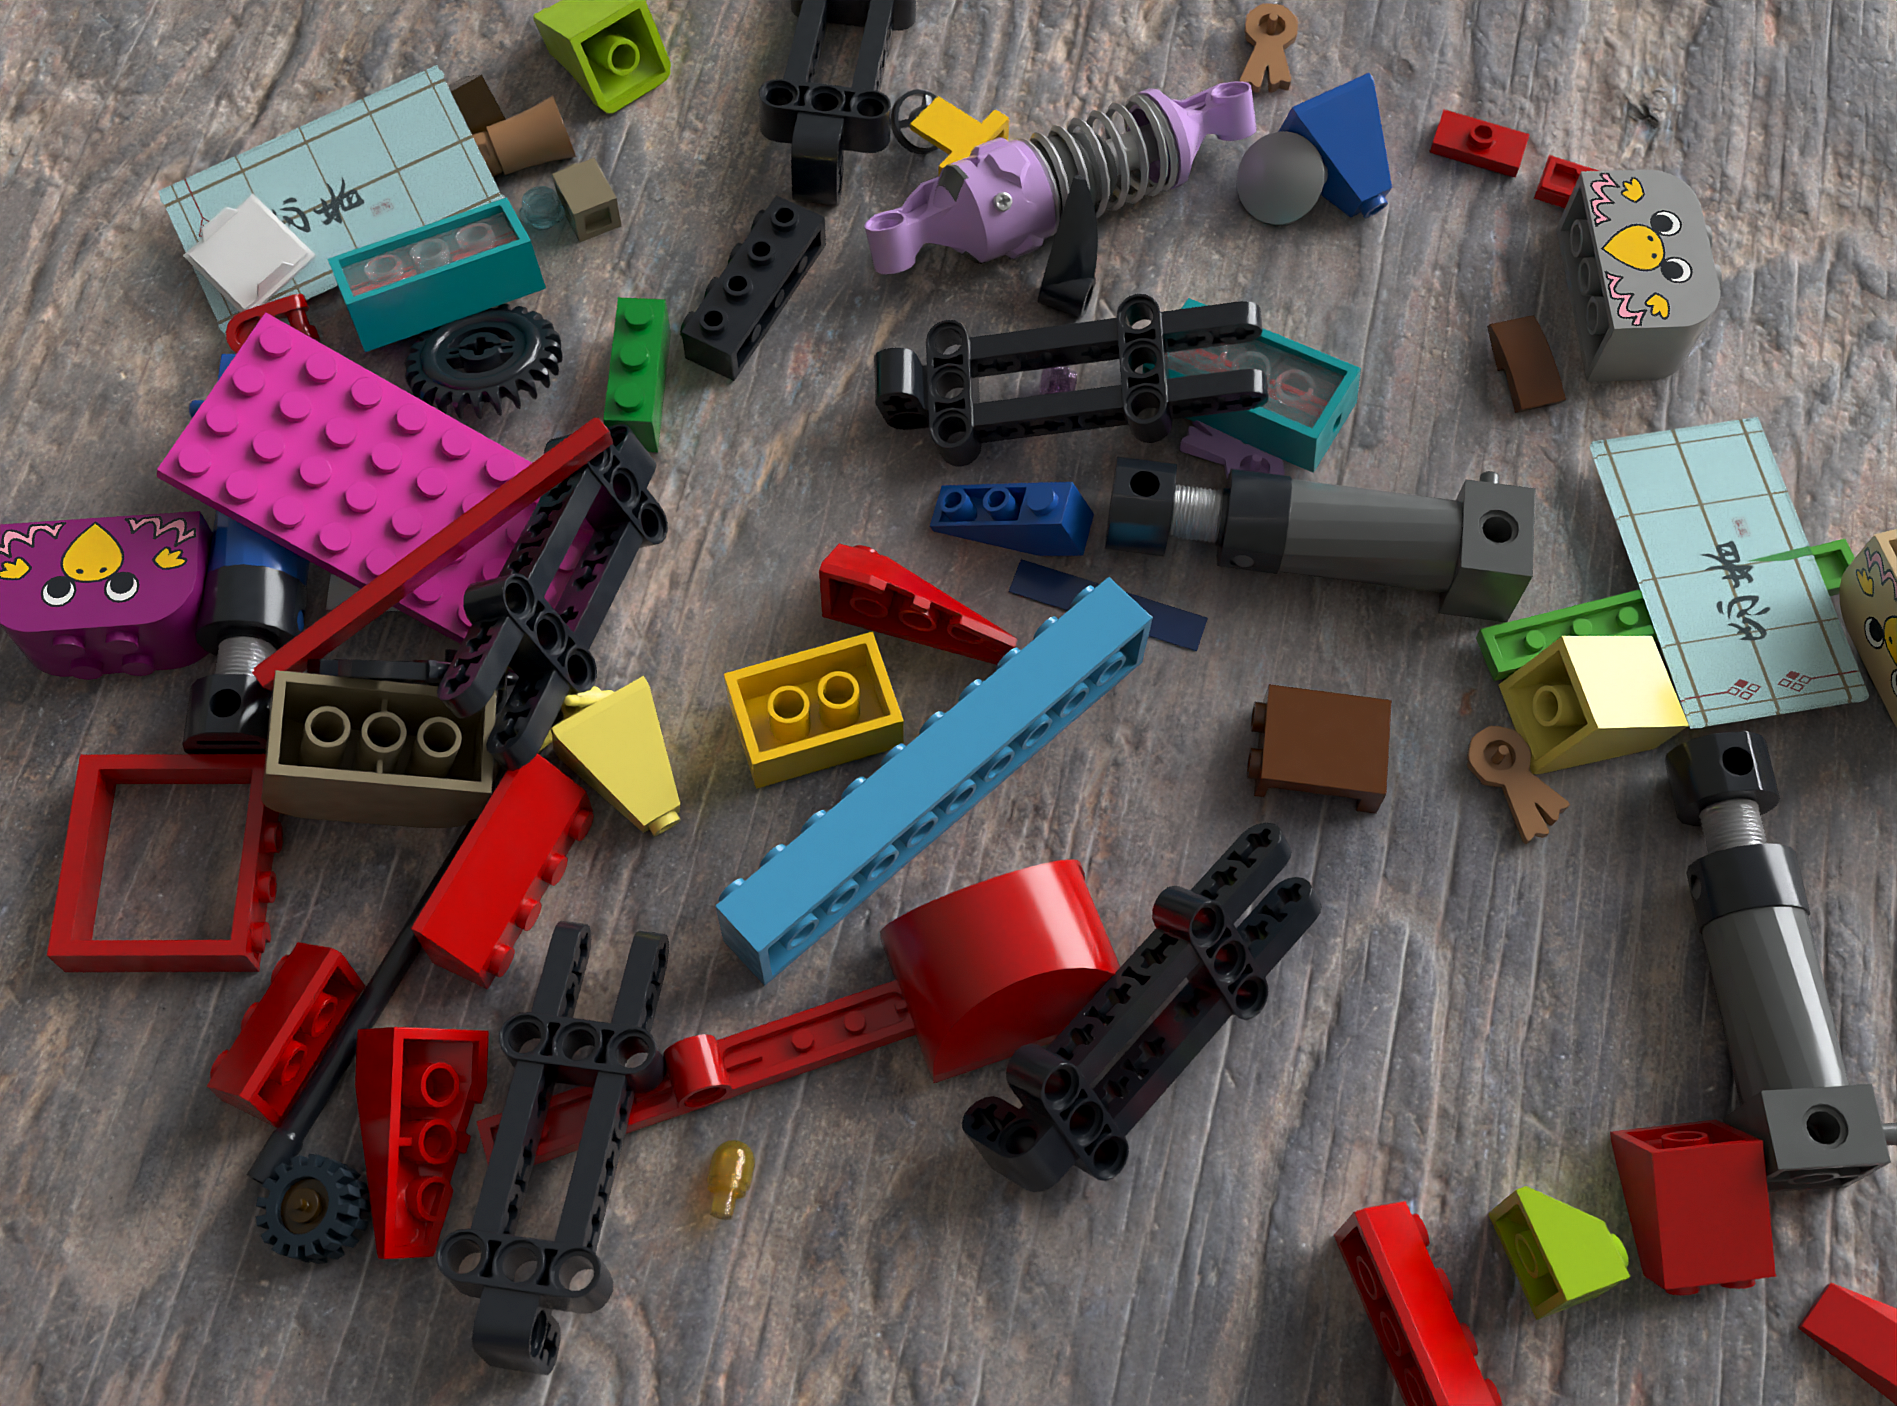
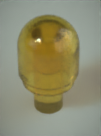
(729, 1176)

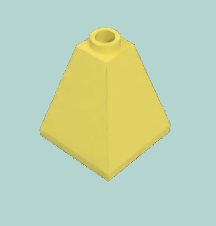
(623, 756)

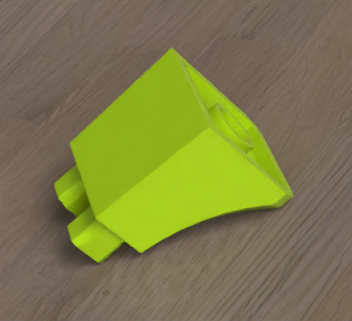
(606, 48)

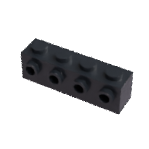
(753, 287)

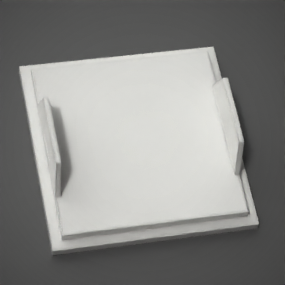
(248, 254)

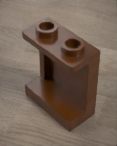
(1321, 744)

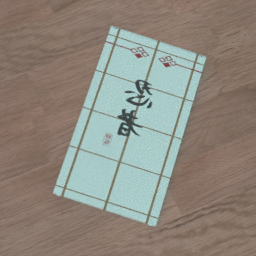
(346, 179)
(1727, 573)

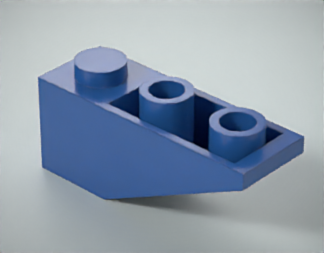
(1016, 516)

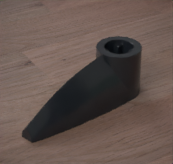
(1073, 257)

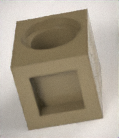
(587, 199)

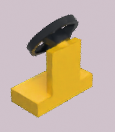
(946, 127)

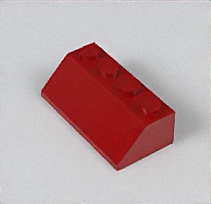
(503, 872)
(1412, 1309)

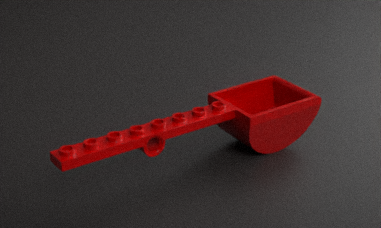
(971, 982)

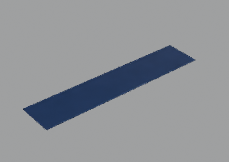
(1060, 590)

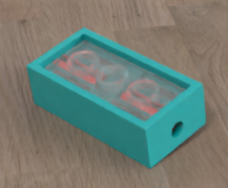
(437, 274)
(1306, 392)

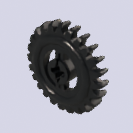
(490, 366)

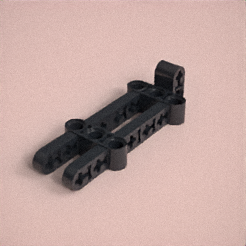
(828, 118)
(915, 394)
(518, 625)
(1193, 939)
(515, 1318)

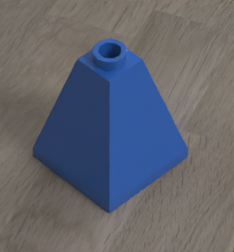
(1350, 140)

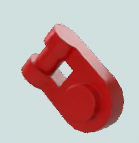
(290, 307)

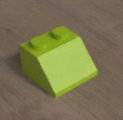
(1557, 1251)

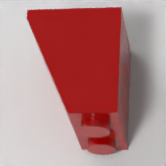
(1696, 1204)

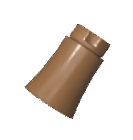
(525, 139)

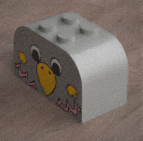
(1637, 272)

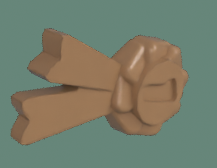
(1271, 31)
(1503, 760)

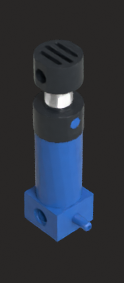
(247, 612)

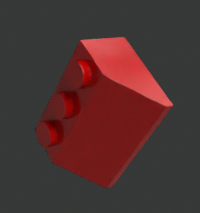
(286, 1032)

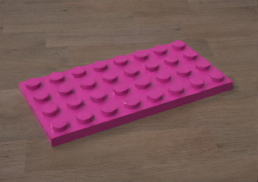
(348, 470)

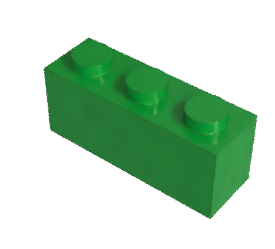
(638, 368)

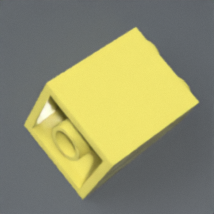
(1592, 701)

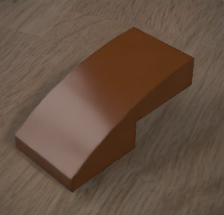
(1528, 363)

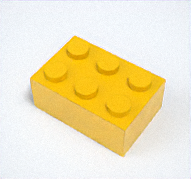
(814, 709)

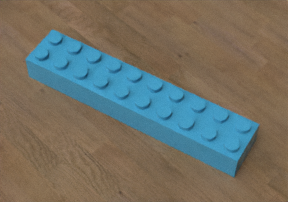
(932, 780)

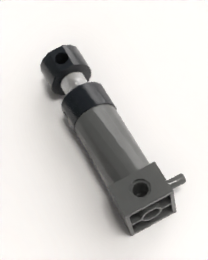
(1464, 548)
(1770, 975)

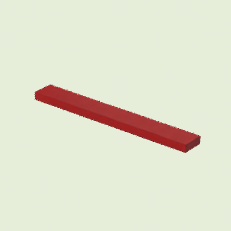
(437, 552)

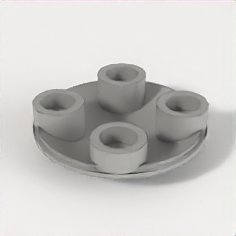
(1280, 178)

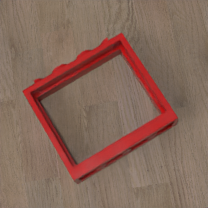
(84, 858)

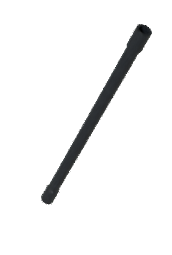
(289, 1136)

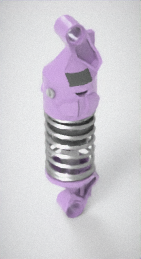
(1015, 191)

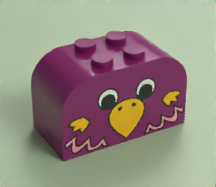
(105, 592)

